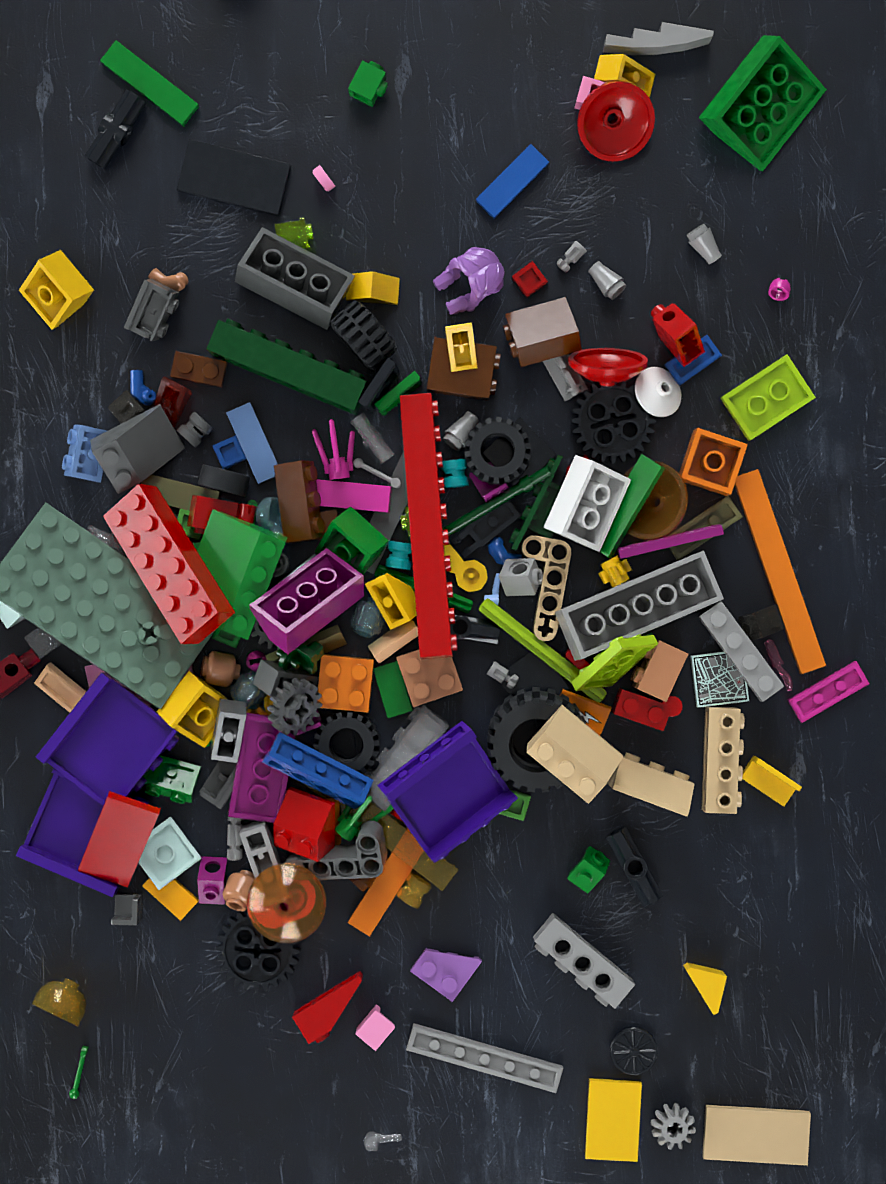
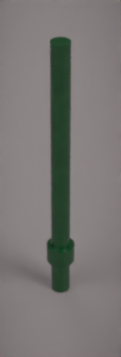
(525, 484)

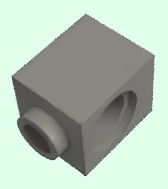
(520, 577)

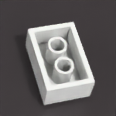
(587, 503)

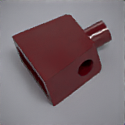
(24, 663)

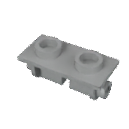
(565, 378)

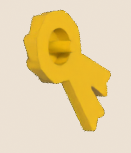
(469, 574)

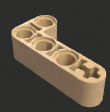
(546, 589)

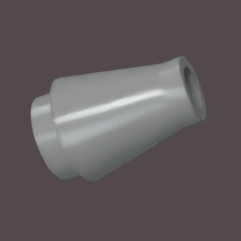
(704, 243)
(607, 280)
(458, 433)

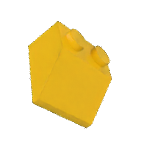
(55, 289)
(192, 709)

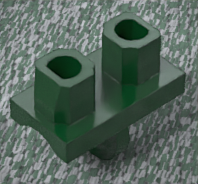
(302, 657)

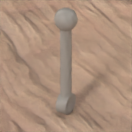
(395, 482)

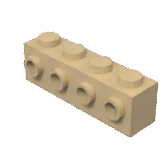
(721, 759)

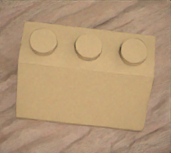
(574, 754)
(653, 784)

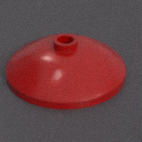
(629, 129)
(607, 364)

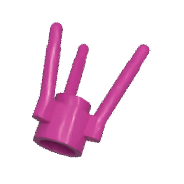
(338, 467)

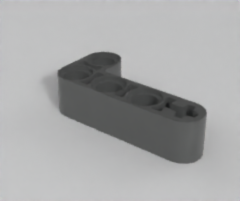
(358, 854)

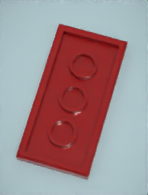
(118, 839)

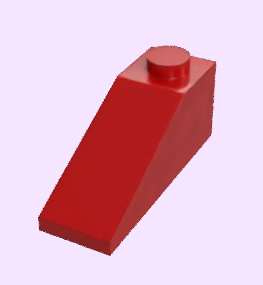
(322, 1013)

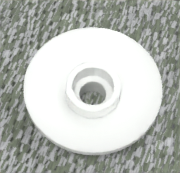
(650, 393)

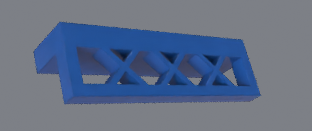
(318, 771)

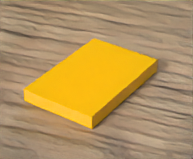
(613, 1120)

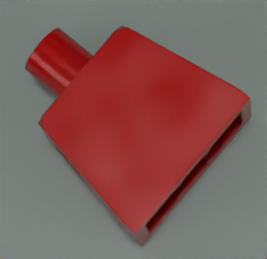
(671, 326)

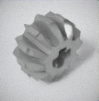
(679, 1132)

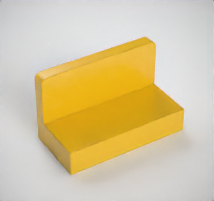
(769, 781)

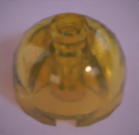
(62, 1000)

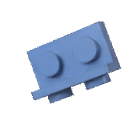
(80, 459)

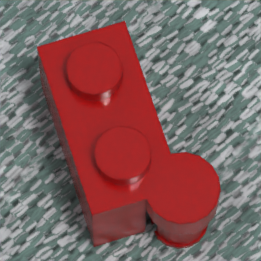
(202, 507)
(644, 709)

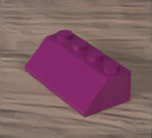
(308, 600)

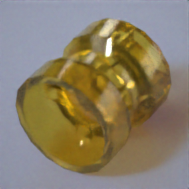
(414, 890)

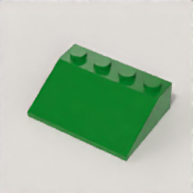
(763, 101)
(242, 563)

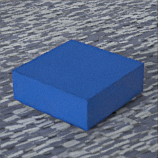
(229, 452)

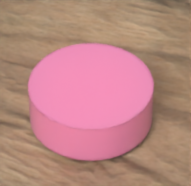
(323, 178)

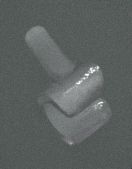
(372, 1140)

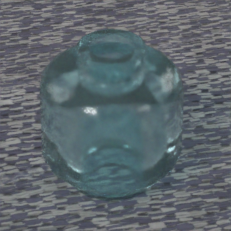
(367, 618)
(245, 691)

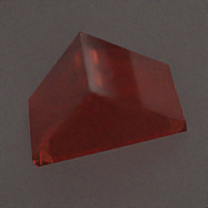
(172, 398)

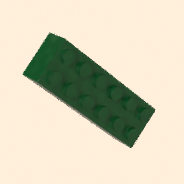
(289, 368)

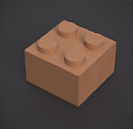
(659, 670)
(428, 678)

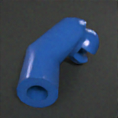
(139, 390)
(499, 552)

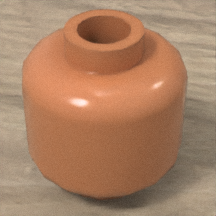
(219, 668)
(237, 889)

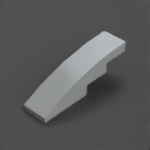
(668, 40)

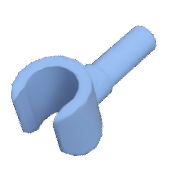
(495, 590)

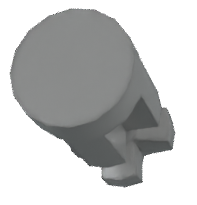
(572, 255)
(500, 674)

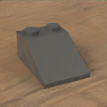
(136, 448)

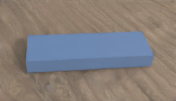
(253, 442)

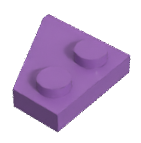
(445, 971)

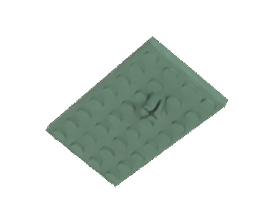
(94, 605)

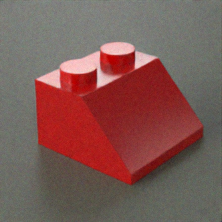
(305, 825)

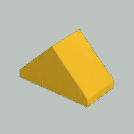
(374, 288)
(461, 347)
(709, 983)

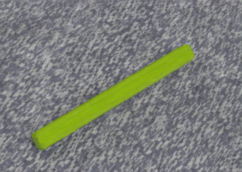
(536, 646)

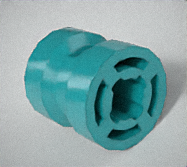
(455, 473)
(399, 556)

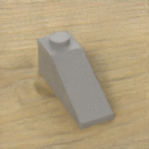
(259, 846)

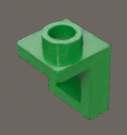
(589, 870)

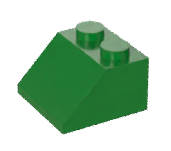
(353, 536)

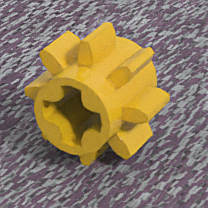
(615, 571)

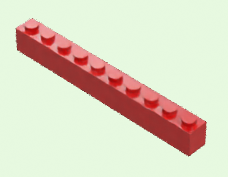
(426, 526)

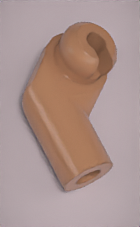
(175, 282)

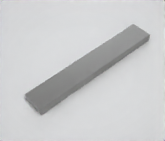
(484, 1058)

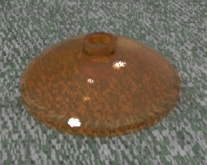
(660, 521)
(292, 886)

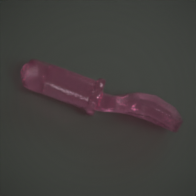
(776, 662)

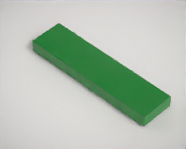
(149, 83)
(643, 479)

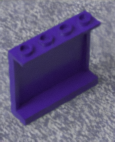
(109, 741)
(447, 792)
(63, 832)

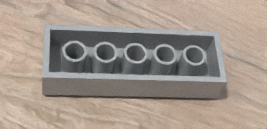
(639, 605)

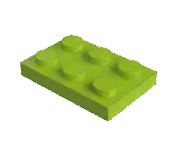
(767, 397)
(614, 662)

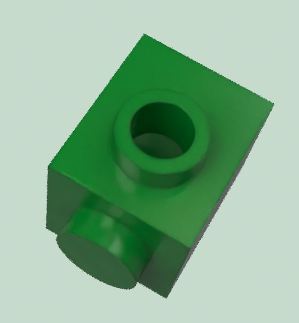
(368, 83)

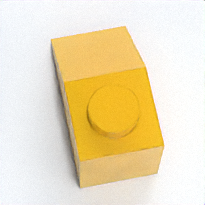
(622, 68)
(393, 599)

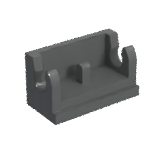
(219, 784)

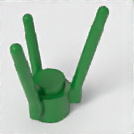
(350, 824)

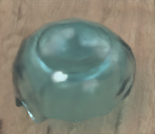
(268, 515)

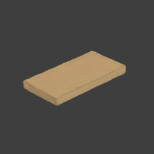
(756, 1135)

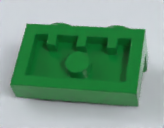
(173, 780)

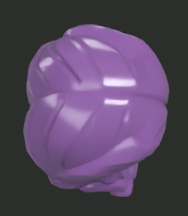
(484, 276)

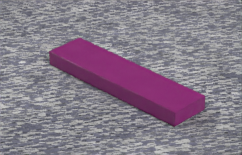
(670, 541)

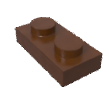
(198, 369)

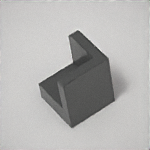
(128, 909)

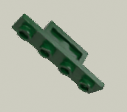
(537, 514)

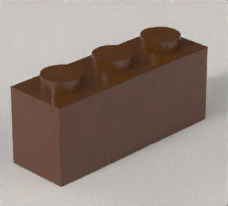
(299, 501)

